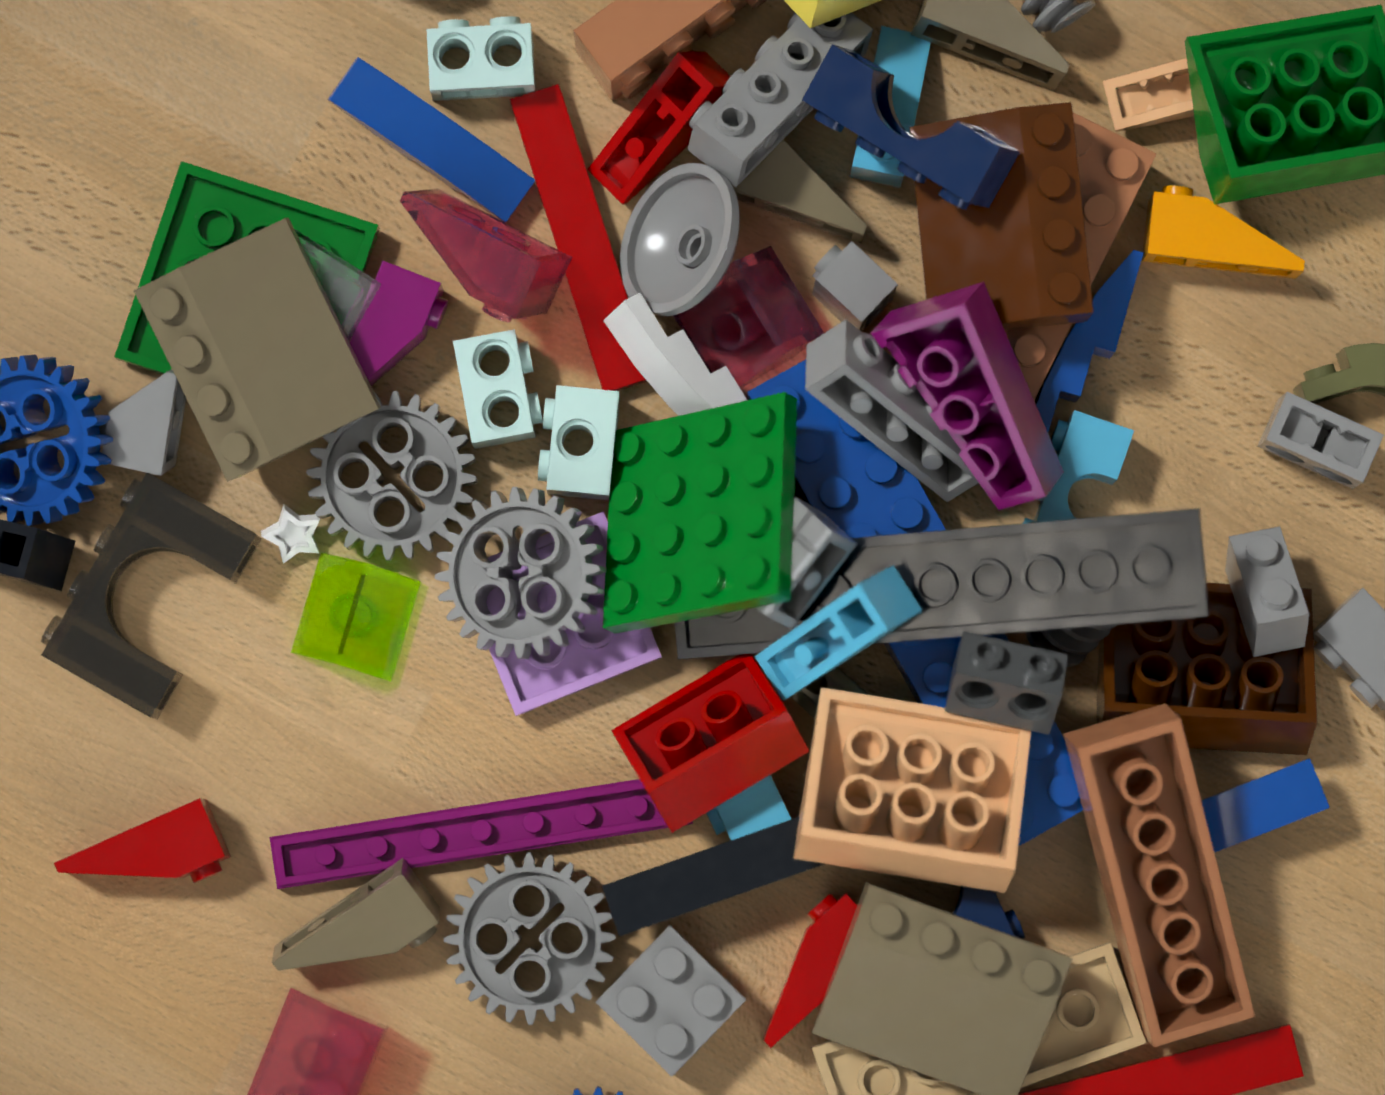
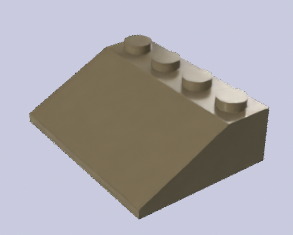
(257, 349)
(940, 993)

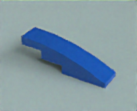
(431, 139)
(1095, 337)
(1263, 804)

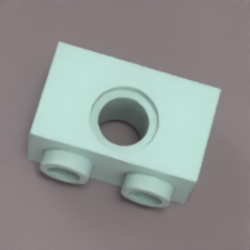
(584, 410)

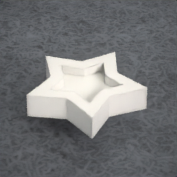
(293, 533)

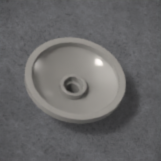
(680, 238)

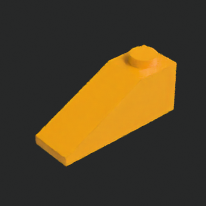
(1204, 235)

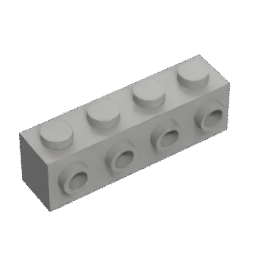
(766, 100)
(866, 391)

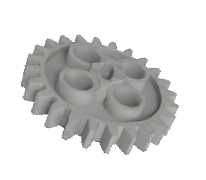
(357, 507)
(566, 569)
(563, 971)

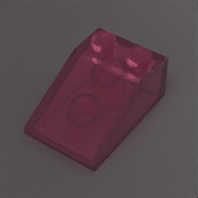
(489, 258)

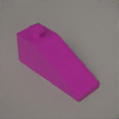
(396, 319)

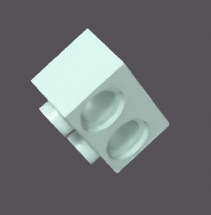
(481, 74)
(485, 391)

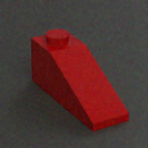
(658, 124)
(166, 847)
(812, 965)

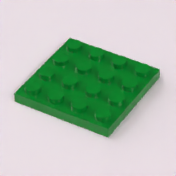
(214, 211)
(701, 514)

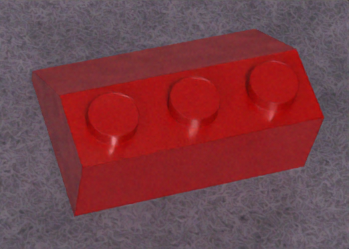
(710, 741)

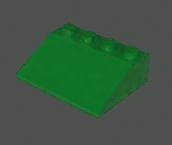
(1290, 103)

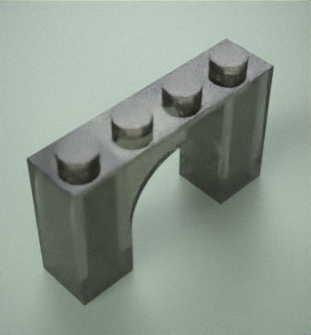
(87, 635)

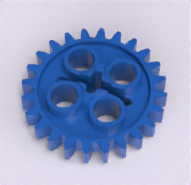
(44, 487)

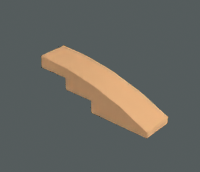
(1150, 96)

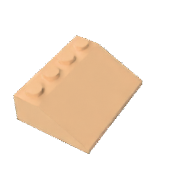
(912, 791)

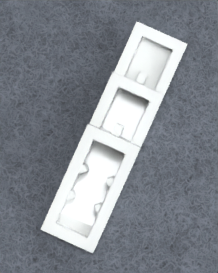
(670, 362)

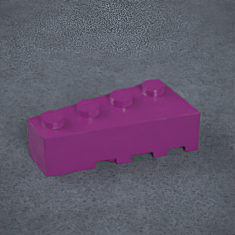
(976, 391)

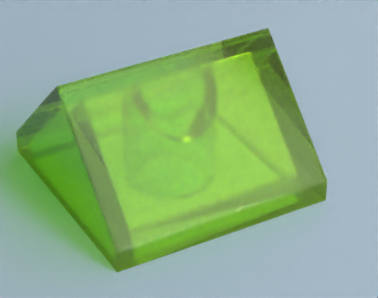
(356, 616)

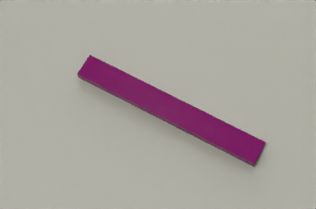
(464, 833)

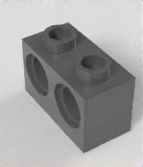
(1006, 683)

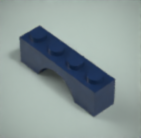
(859, 96)

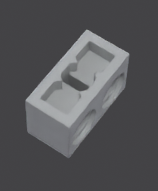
(1320, 440)

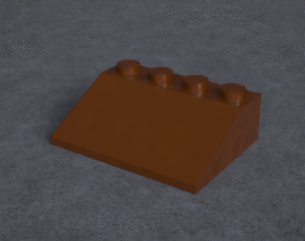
(1030, 237)
(1212, 680)

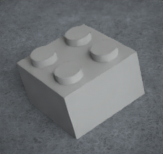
(670, 1000)

